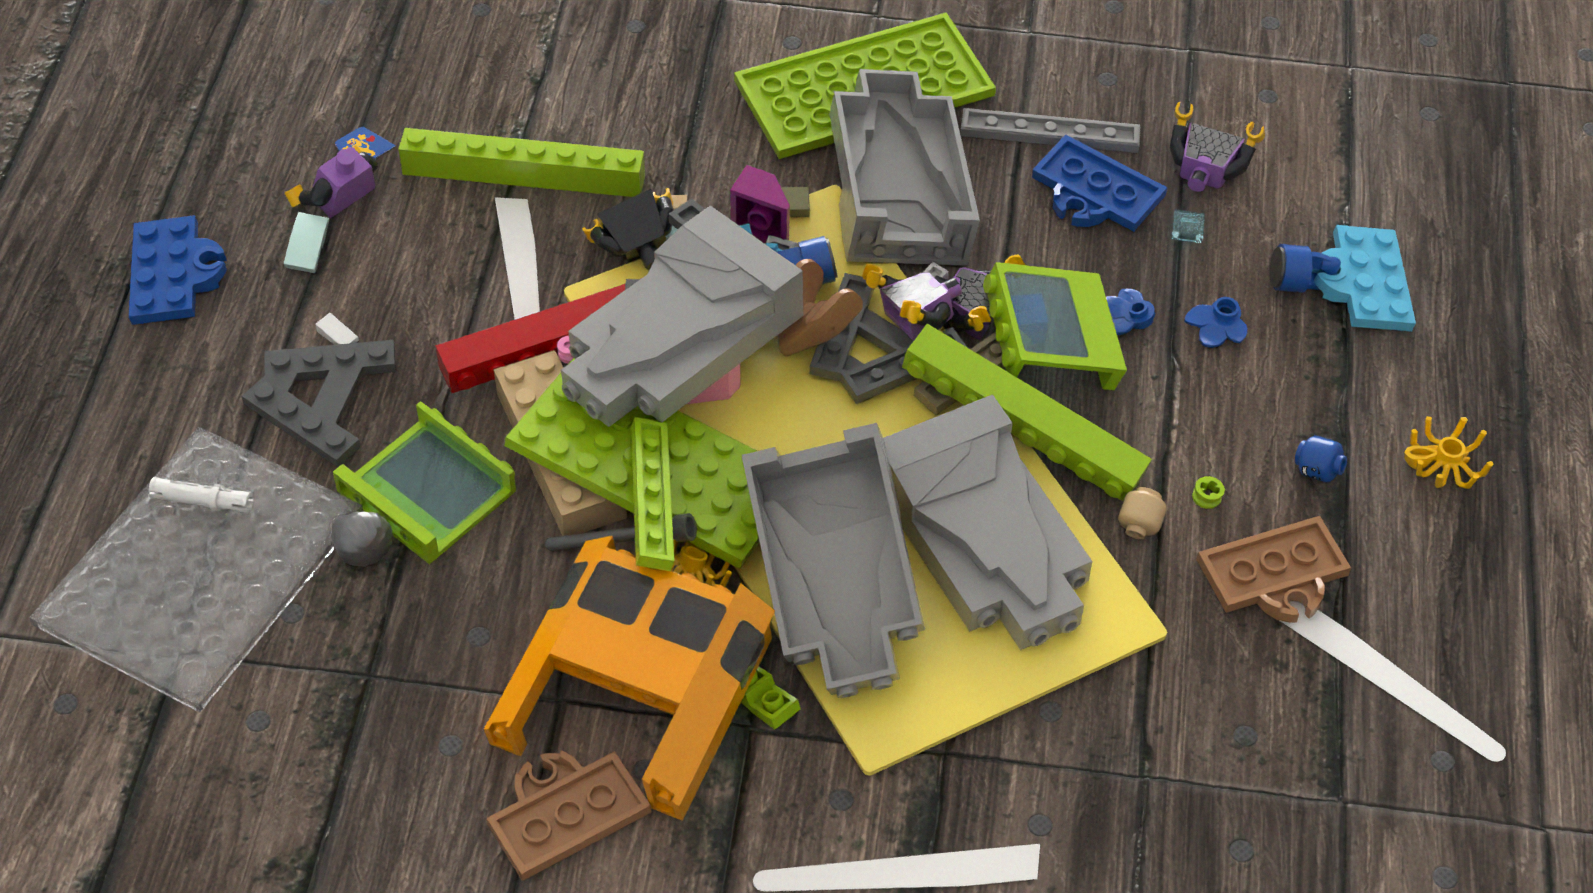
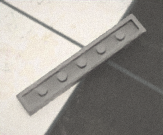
(1049, 129)

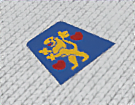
(366, 142)

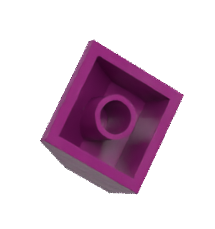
(760, 202)

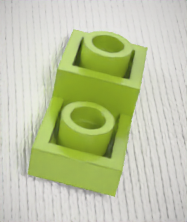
(768, 700)

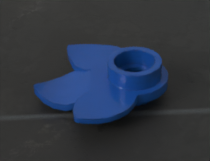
(1130, 311)
(1218, 322)

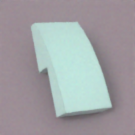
(306, 242)

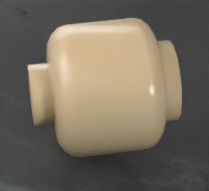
(1142, 513)

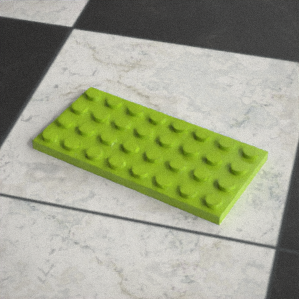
(796, 92)
(703, 465)

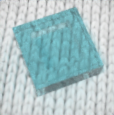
(1188, 226)

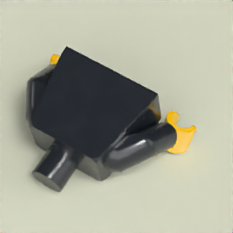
(634, 227)

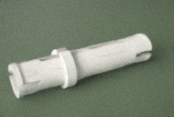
(209, 496)

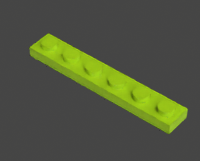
(652, 494)

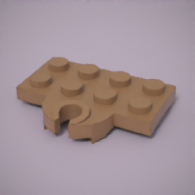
(1276, 569)
(565, 810)

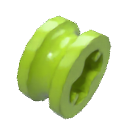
(1208, 501)

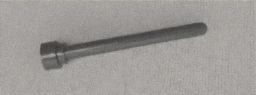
(683, 530)

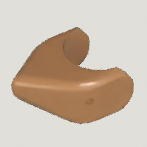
(819, 320)

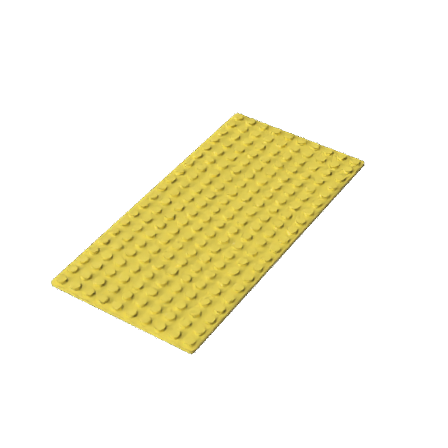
(946, 673)

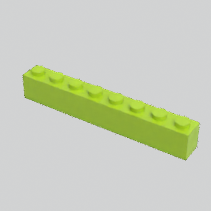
(522, 162)
(1035, 416)

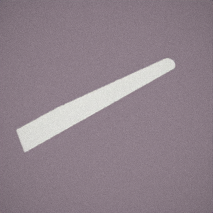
(519, 254)
(1379, 670)
(928, 870)

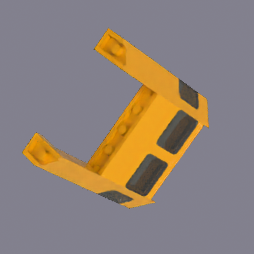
(650, 640)

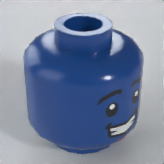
(1320, 458)

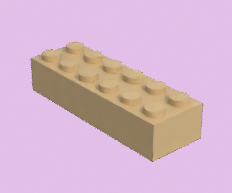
(572, 505)

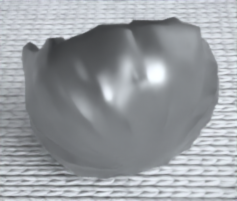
(361, 537)

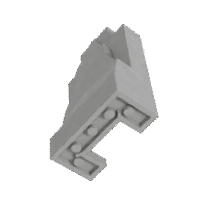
(902, 173)
(684, 324)
(987, 524)
(836, 557)

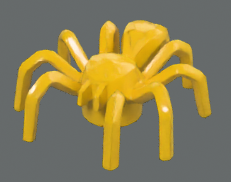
(1447, 453)
(697, 563)

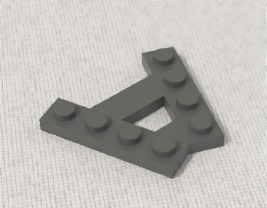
(866, 380)
(317, 424)

